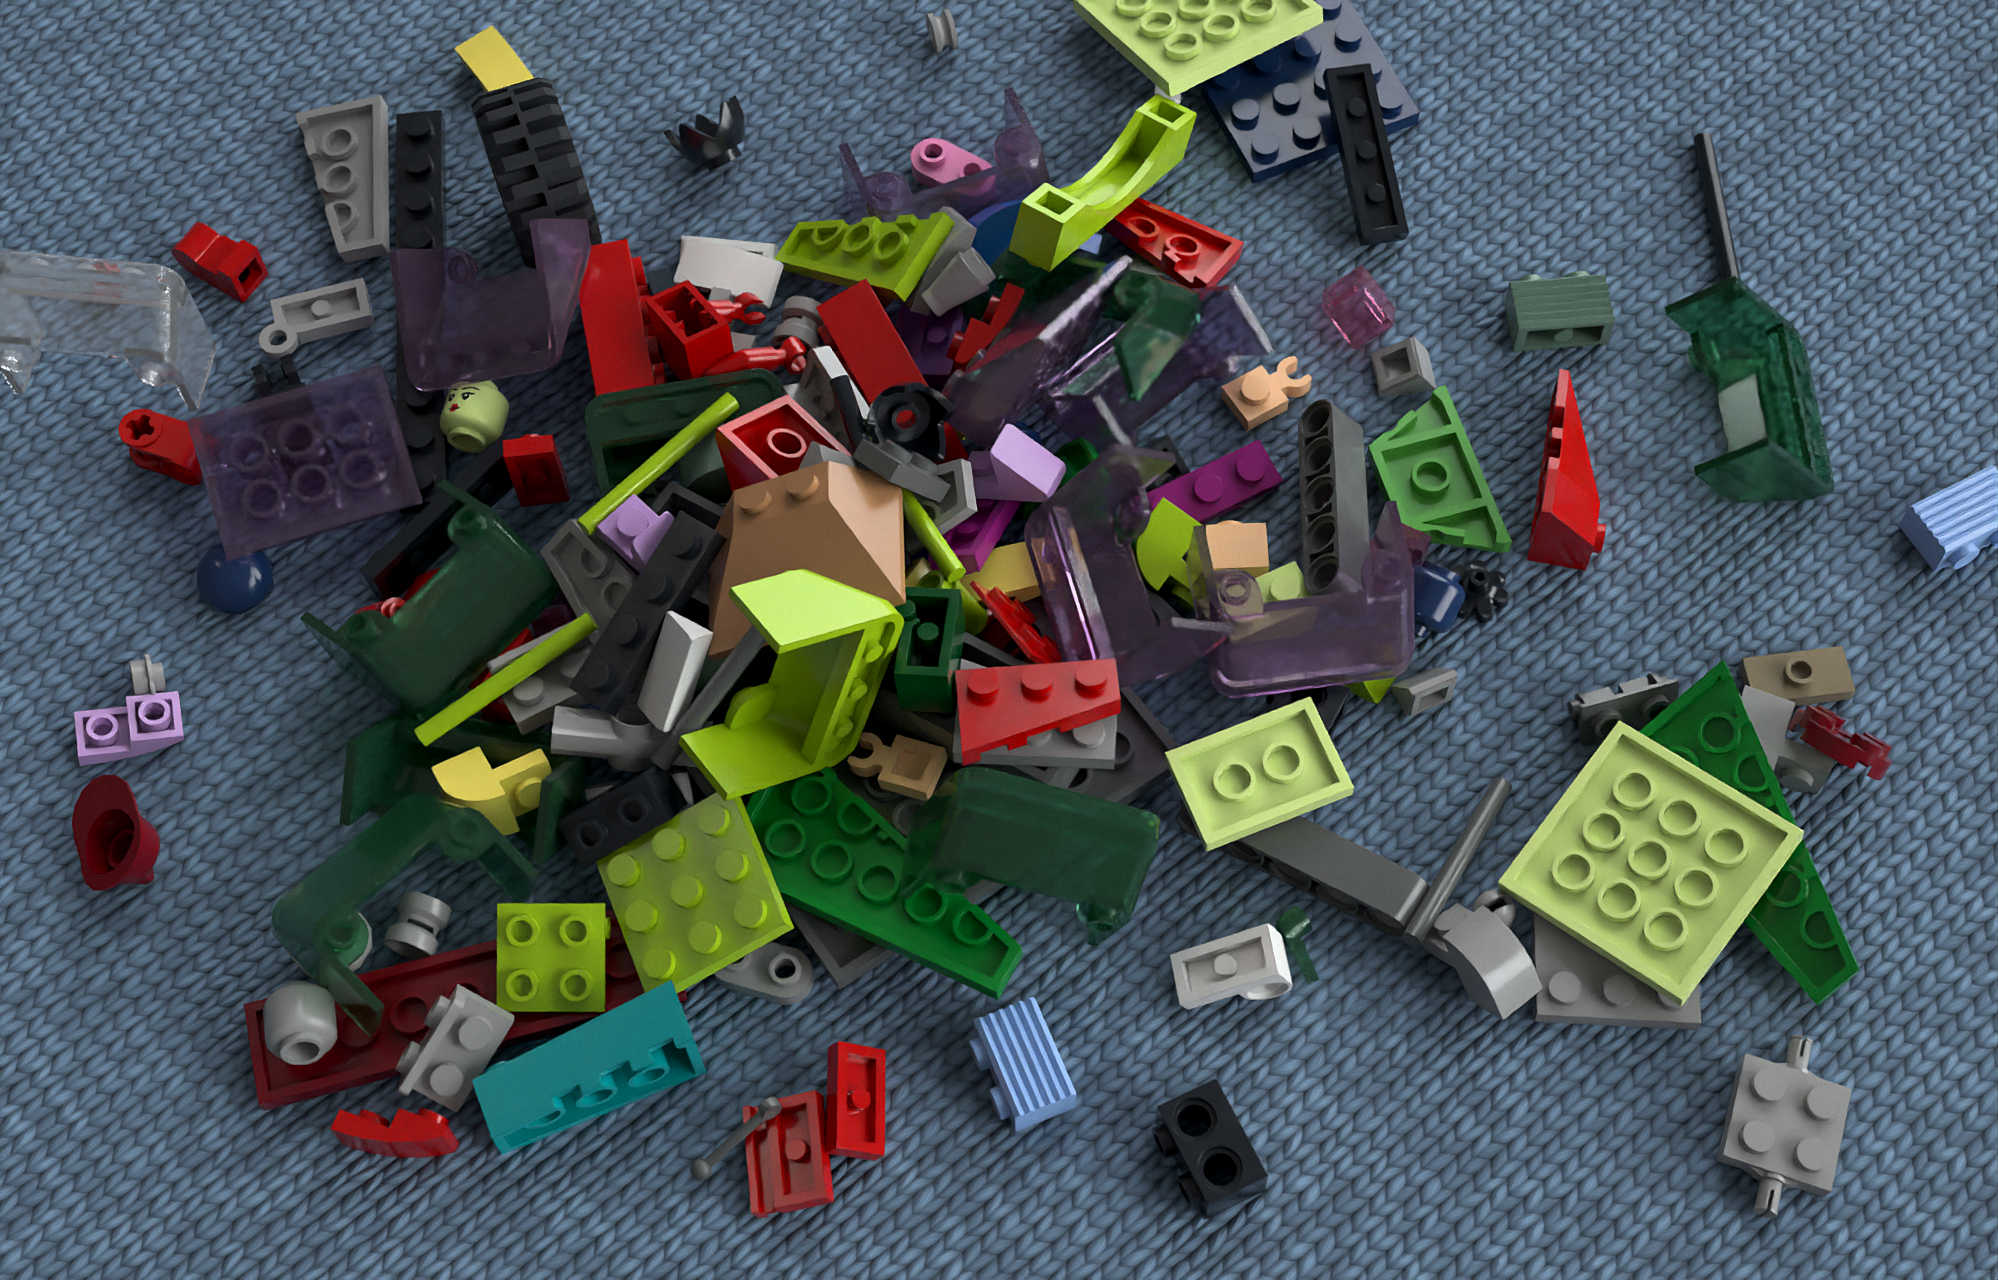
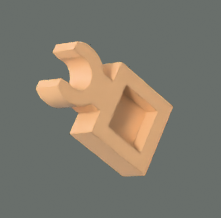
(1262, 396)
(904, 768)

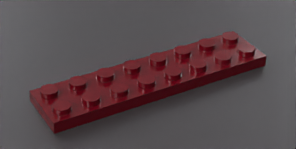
(408, 995)

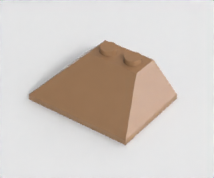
(813, 519)

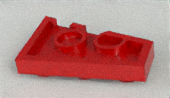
(1176, 244)
(1020, 701)

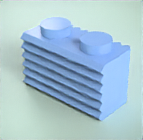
(1955, 521)
(1023, 1065)

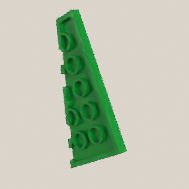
(847, 866)
(1794, 913)

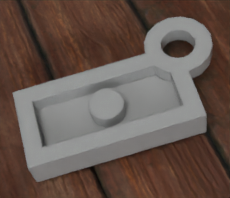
(317, 316)

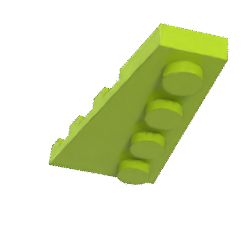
(882, 252)

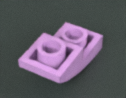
(129, 731)

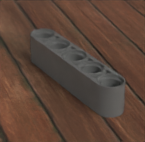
(1332, 499)
(1330, 870)

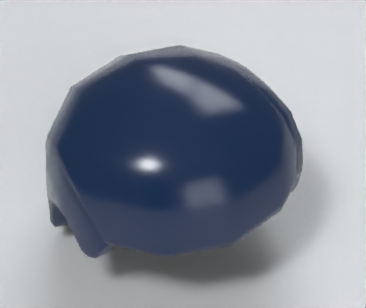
(234, 584)

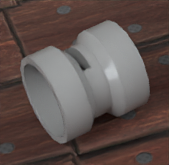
(799, 320)
(417, 925)

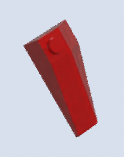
(1567, 498)

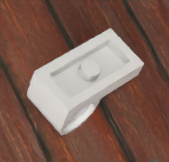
(1241, 964)

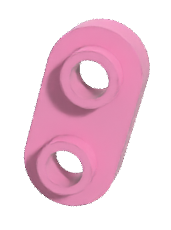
(948, 166)

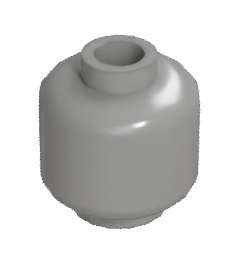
(300, 1022)

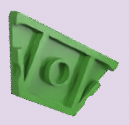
(1437, 478)

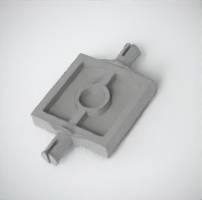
(1784, 1125)

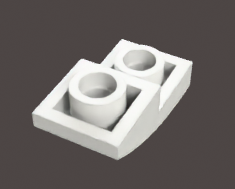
(728, 268)

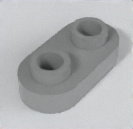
(758, 977)

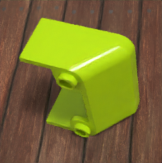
(820, 692)

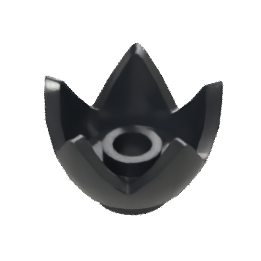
(712, 141)
(925, 428)

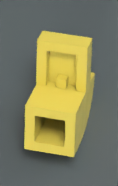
(495, 792)

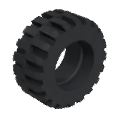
(533, 159)

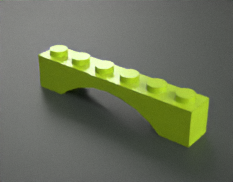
(1060, 220)

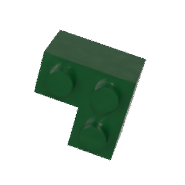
(929, 649)

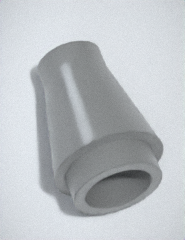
(960, 281)

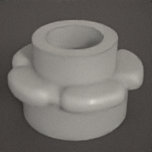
(147, 676)

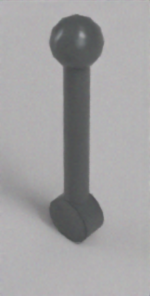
(768, 1109)

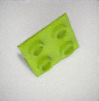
(551, 957)

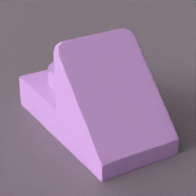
(1015, 469)
(634, 531)

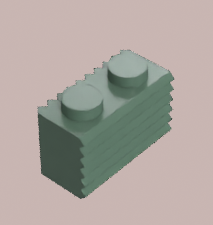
(1559, 311)

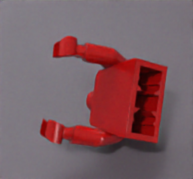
(699, 340)

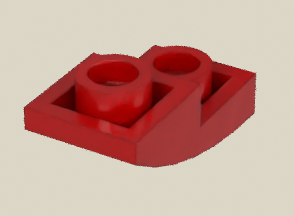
(980, 334)
(407, 1137)

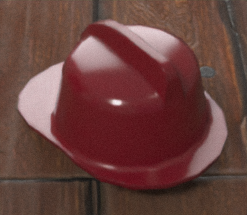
(112, 836)

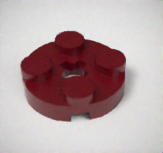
(1825, 734)

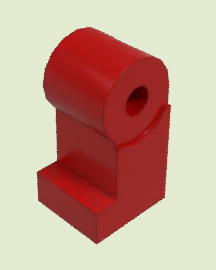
(220, 261)

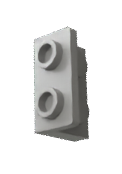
(535, 698)
(455, 1049)

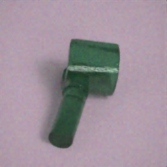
(1292, 927)

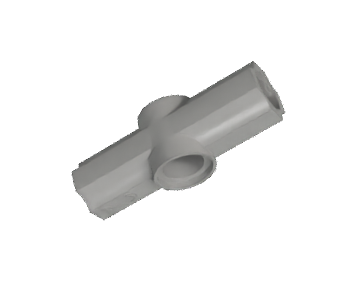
(622, 739)

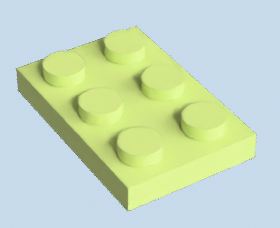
(1258, 773)

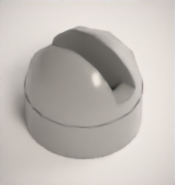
(1492, 897)

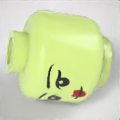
(474, 416)

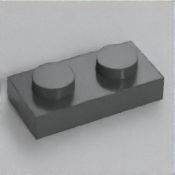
(903, 468)

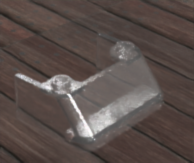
(102, 312)

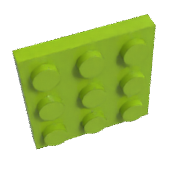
(694, 894)

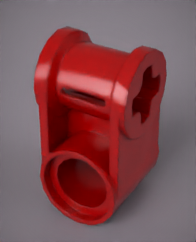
(161, 445)

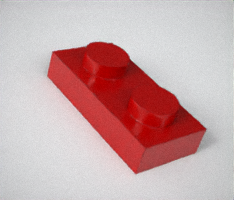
(536, 470)
(855, 1101)

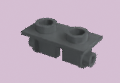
(1635, 706)

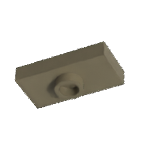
(1801, 675)

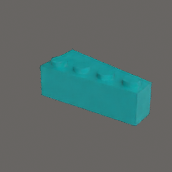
(590, 1070)

